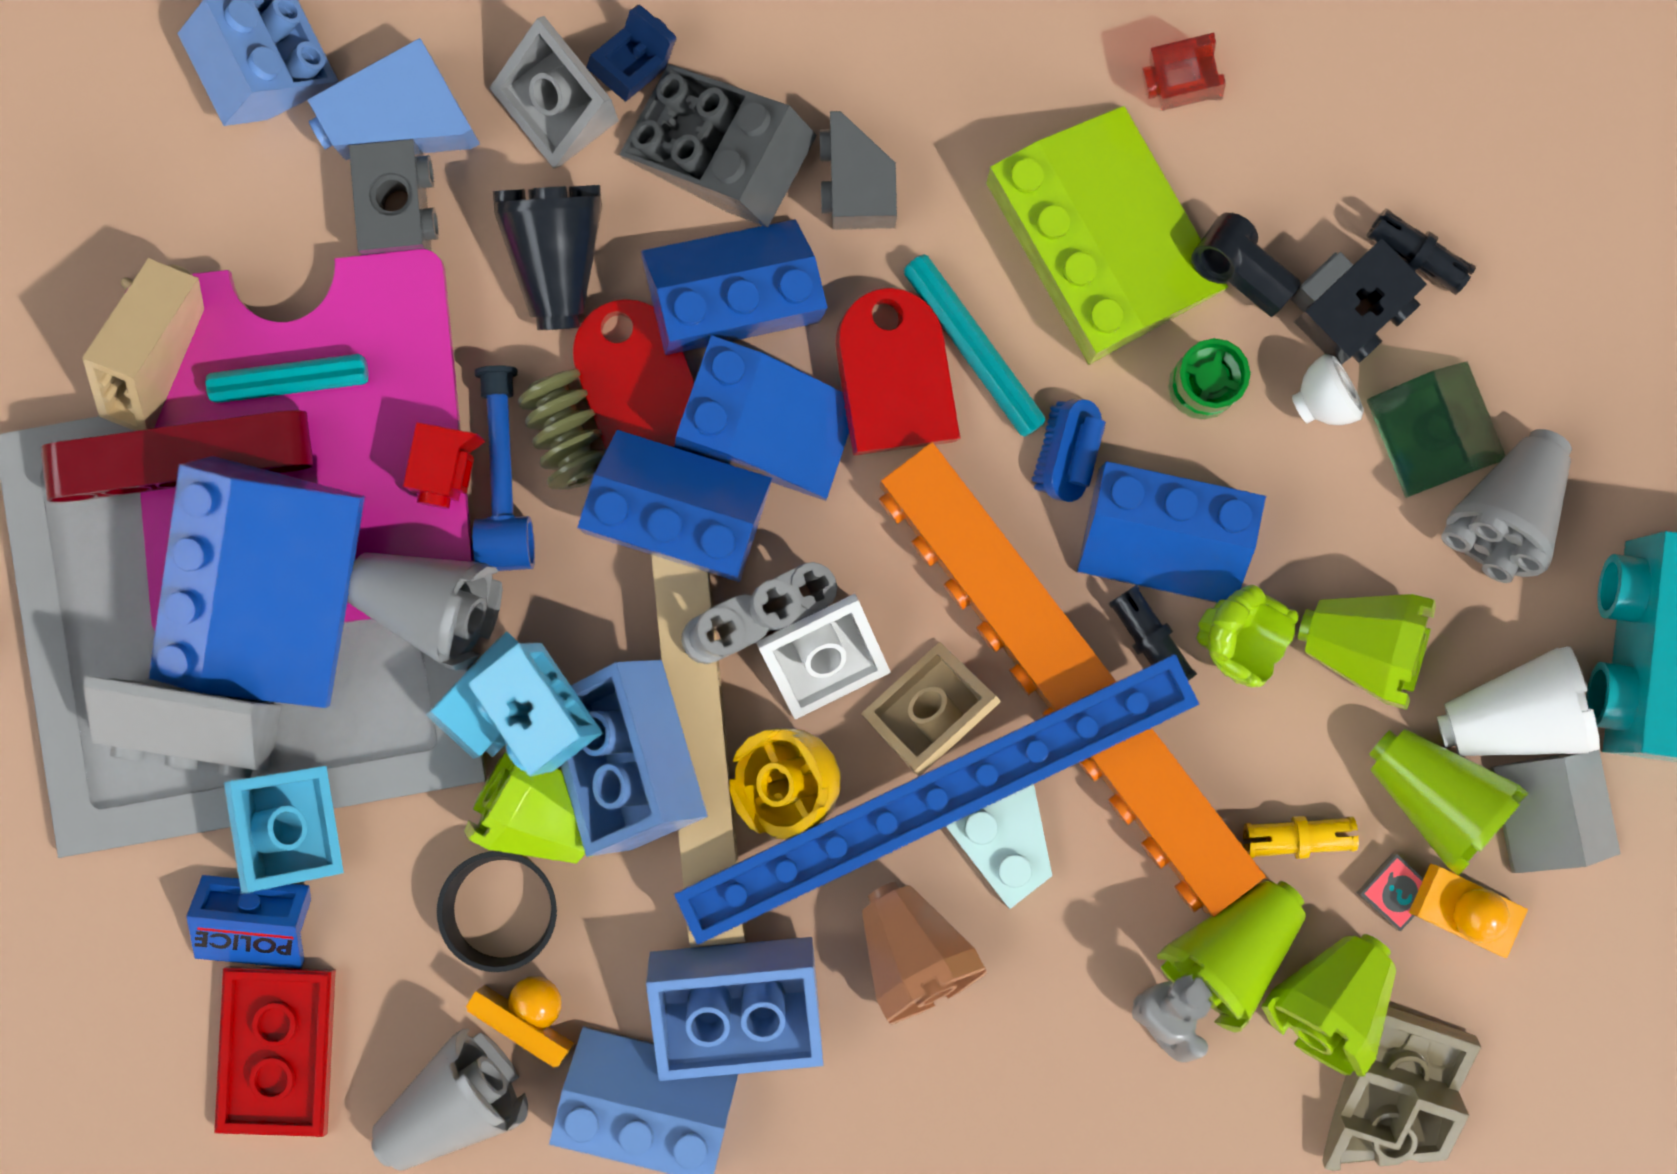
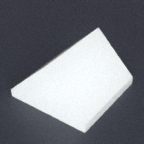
(823, 656)

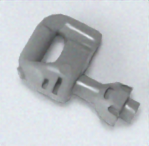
(1172, 1014)

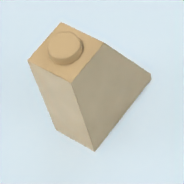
(144, 345)

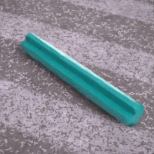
(974, 345)

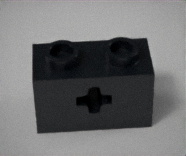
(1380, 279)

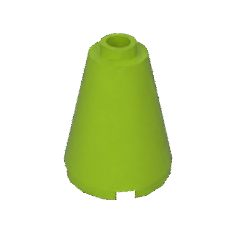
(1445, 795)
(1238, 950)

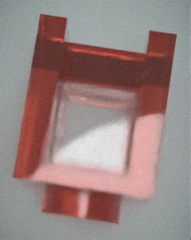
(1184, 73)

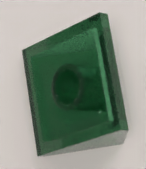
(1436, 428)

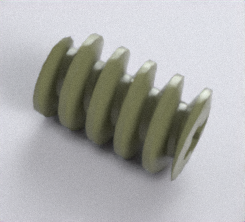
(562, 430)

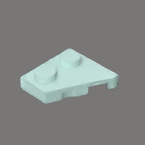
(1007, 845)

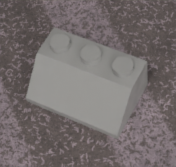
(181, 725)

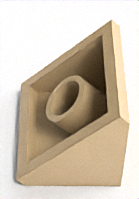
(930, 708)

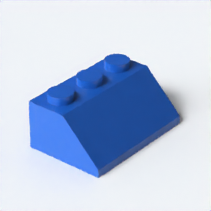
(734, 286)
(675, 505)
(1170, 532)

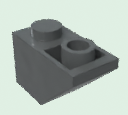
(861, 178)

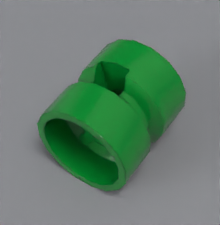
(1209, 378)

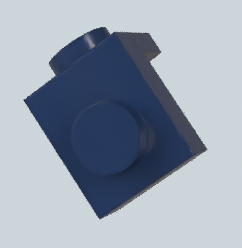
(633, 54)

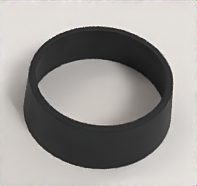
(451, 933)

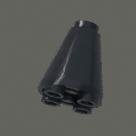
(551, 248)

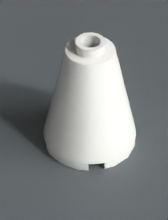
(1524, 712)

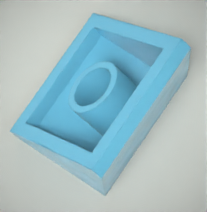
(283, 828)

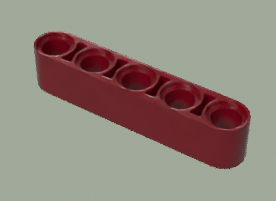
(152, 457)

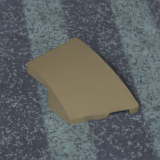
(1407, 1099)

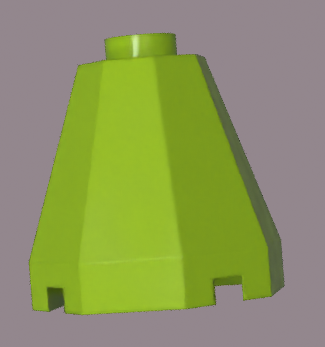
(1371, 641)
(526, 815)
(1337, 1003)

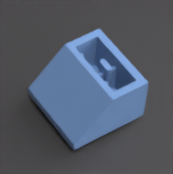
(255, 57)

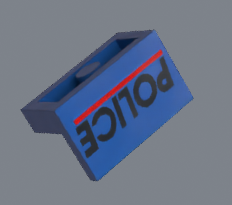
(249, 926)

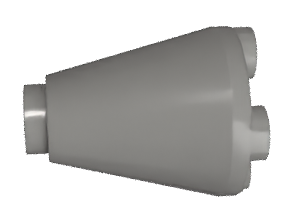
(1514, 510)

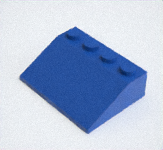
(255, 584)

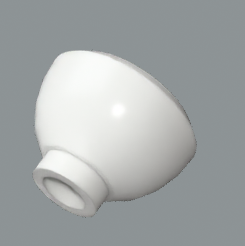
(1328, 394)

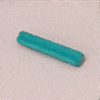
(287, 378)

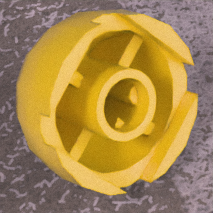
(784, 782)

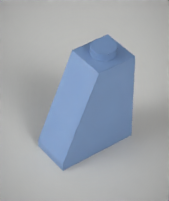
(392, 102)

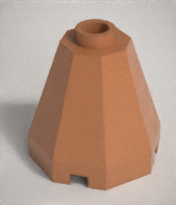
(914, 953)

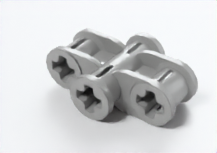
(749, 617)

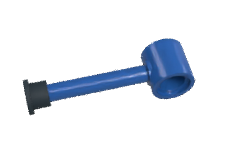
(503, 538)

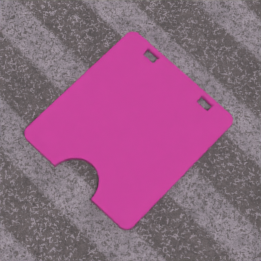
(360, 435)

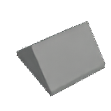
(553, 95)
(1564, 816)

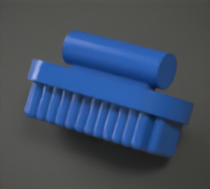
(1069, 449)

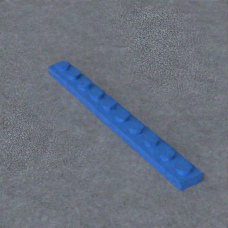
(936, 799)

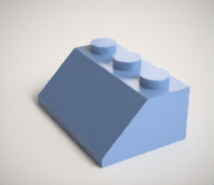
(734, 1008)
(625, 1114)

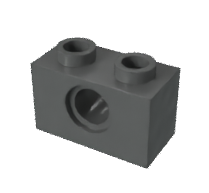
(377, 173)

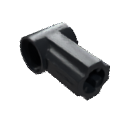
(1232, 256)

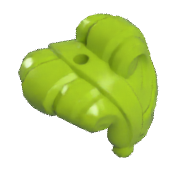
(1247, 635)

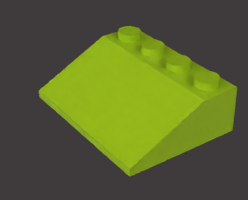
(1102, 231)

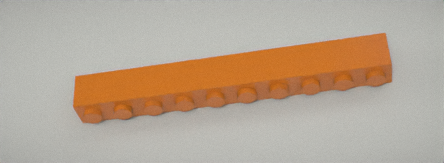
(1062, 669)

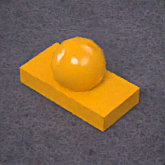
(1468, 910)
(525, 1017)

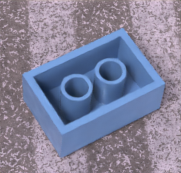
(639, 772)

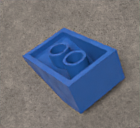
(765, 418)

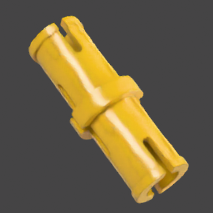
(1301, 837)

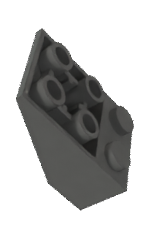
(720, 143)

